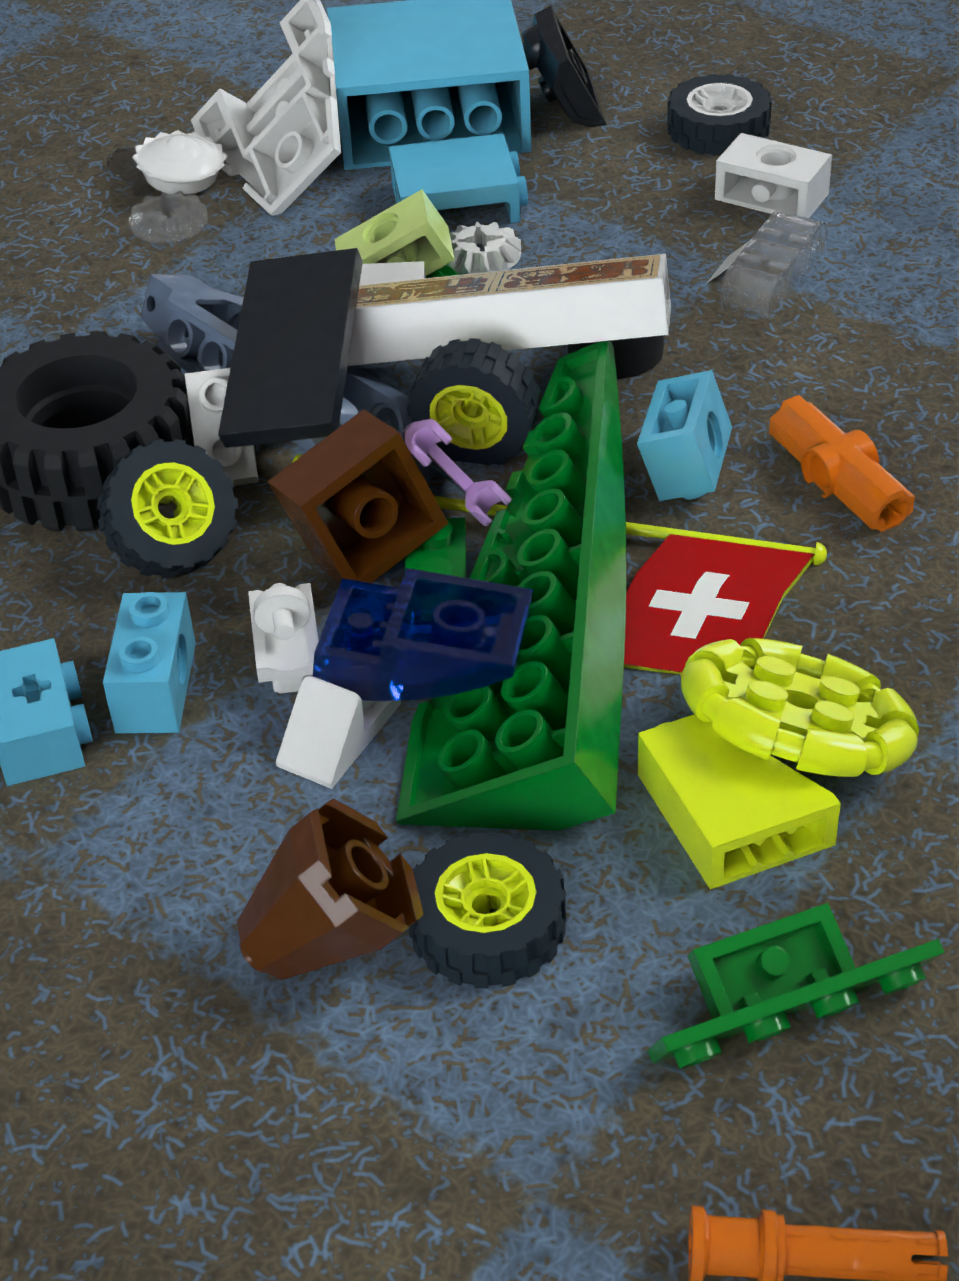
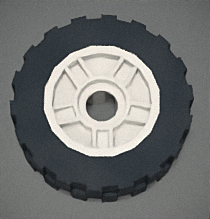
(714, 110)

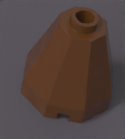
(327, 896)

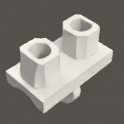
(283, 634)

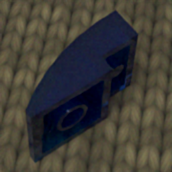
(423, 638)

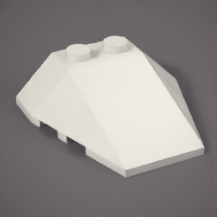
(290, 124)

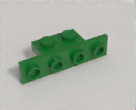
(779, 971)

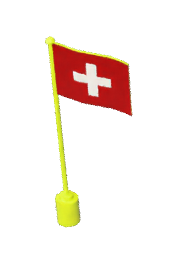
(698, 590)

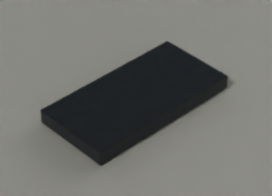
(291, 349)

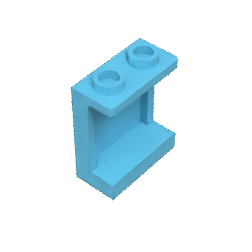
(460, 173)

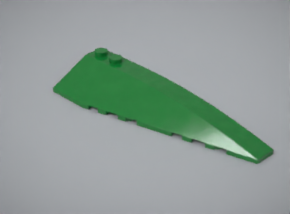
(548, 738)

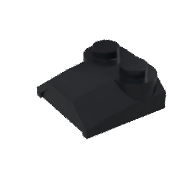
(562, 69)

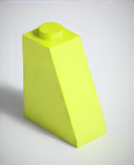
(732, 806)

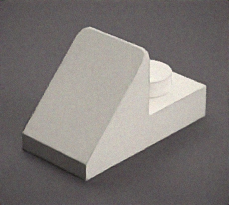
(329, 730)

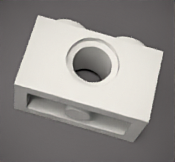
(772, 176)

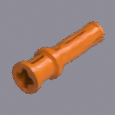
(771, 1249)

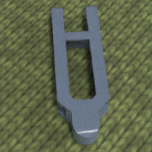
(186, 307)

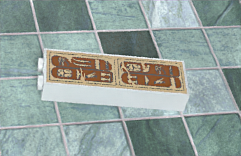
(513, 308)

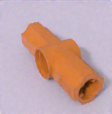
(841, 464)

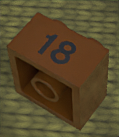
(359, 500)

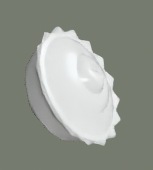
(180, 162)

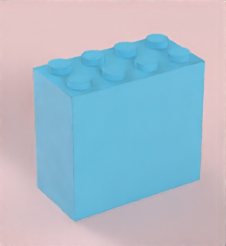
(427, 75)

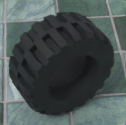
(75, 414)

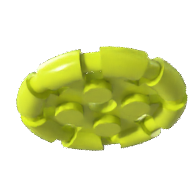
(799, 707)

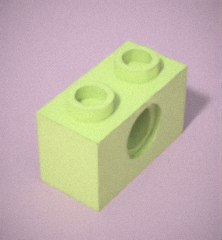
(403, 234)

